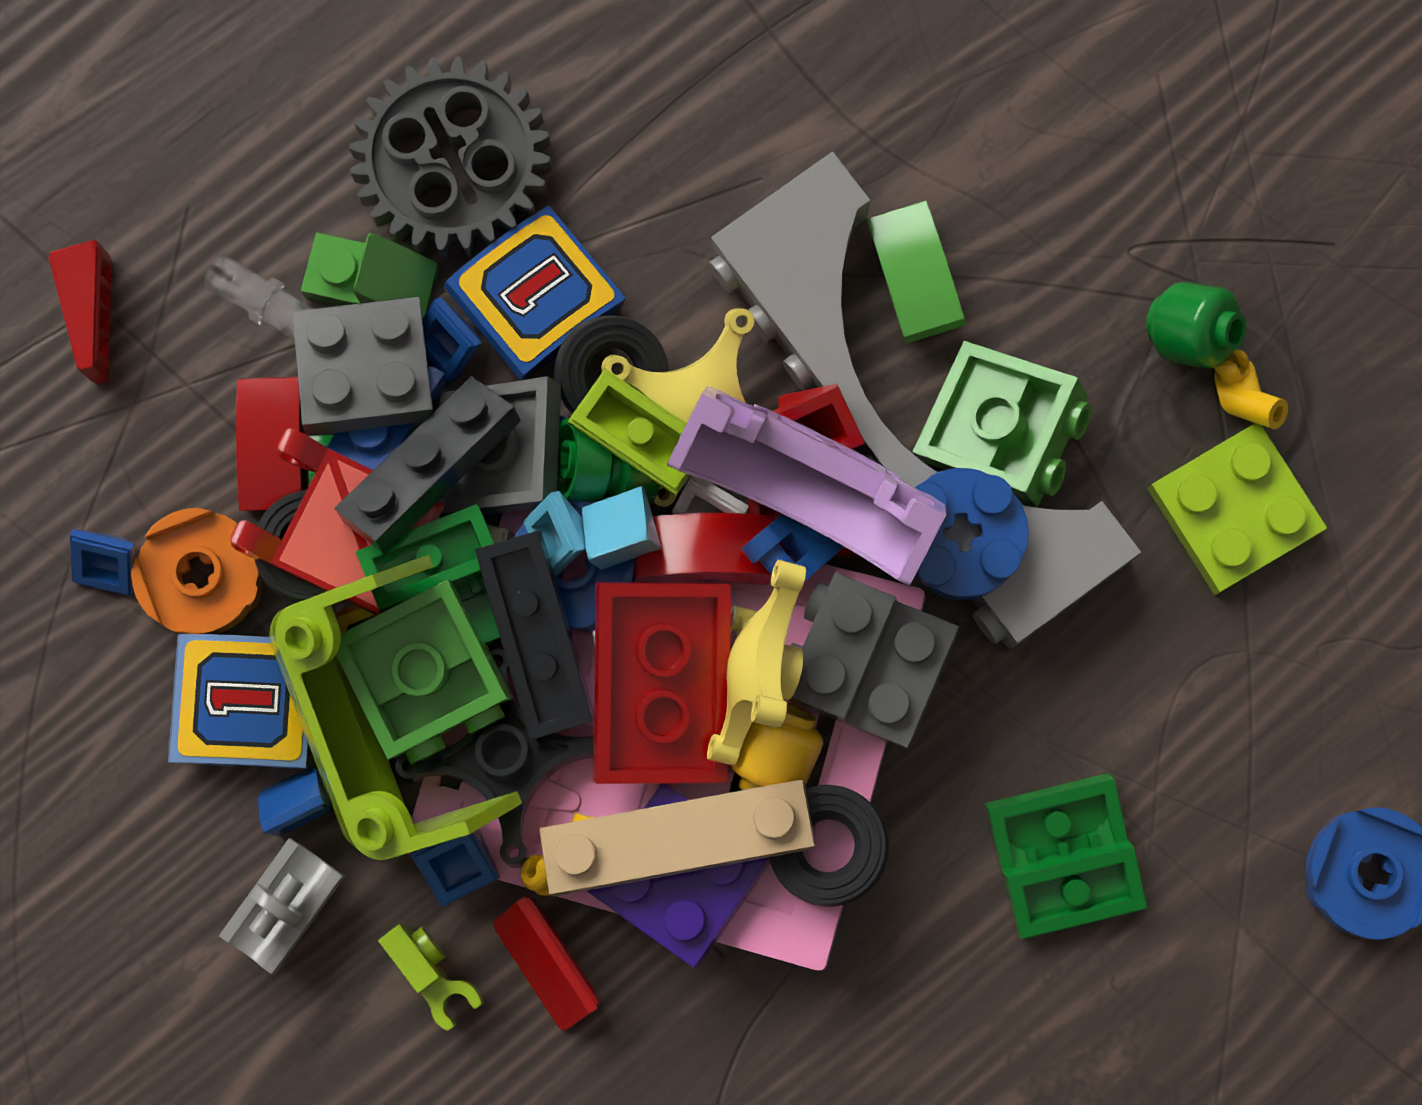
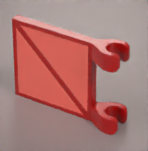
(317, 542)

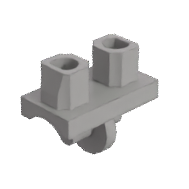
(282, 906)

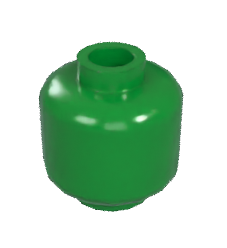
(1196, 324)

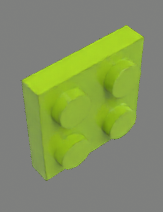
(1236, 508)

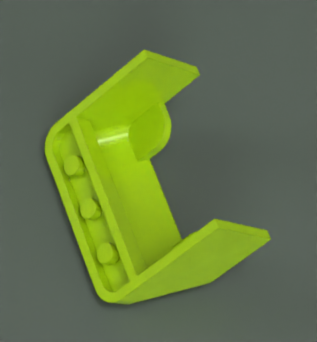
(342, 739)

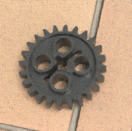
(401, 179)

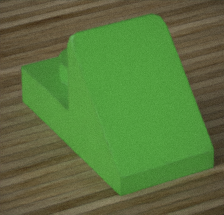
(367, 272)

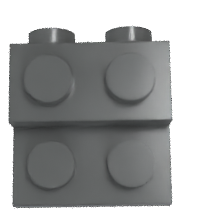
(871, 659)

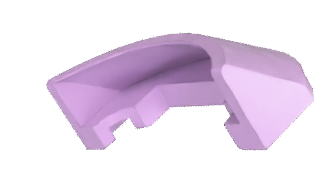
(810, 481)

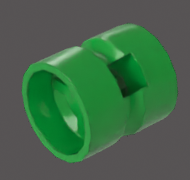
(591, 471)

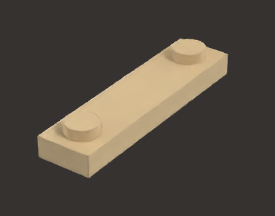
(677, 838)

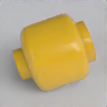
(781, 753)

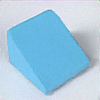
(619, 529)

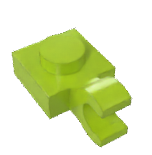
(418, 960)

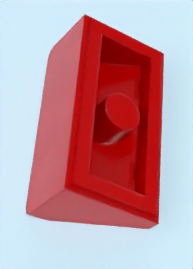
(546, 963)

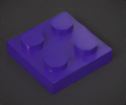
(686, 908)

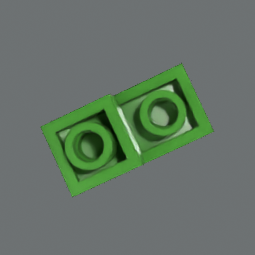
(916, 272)

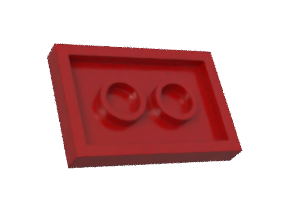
(660, 681)

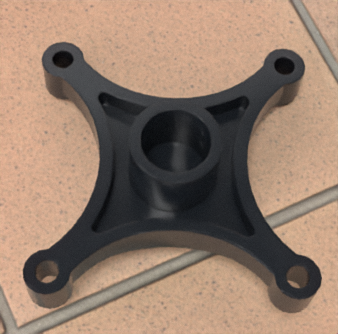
(503, 762)

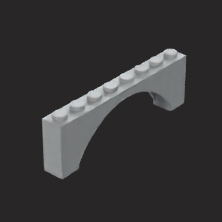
(789, 270)

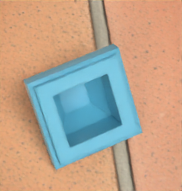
(560, 527)

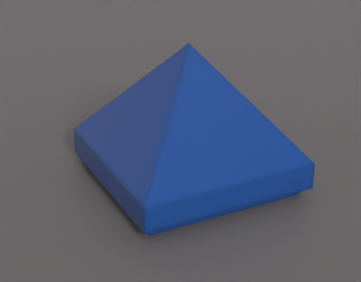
(448, 339)
(102, 561)

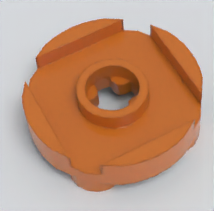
(164, 559)

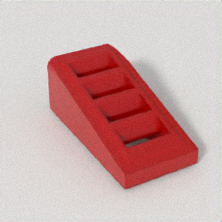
(84, 292)

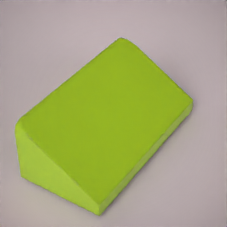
(632, 429)

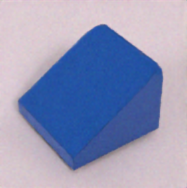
(293, 803)
(456, 867)

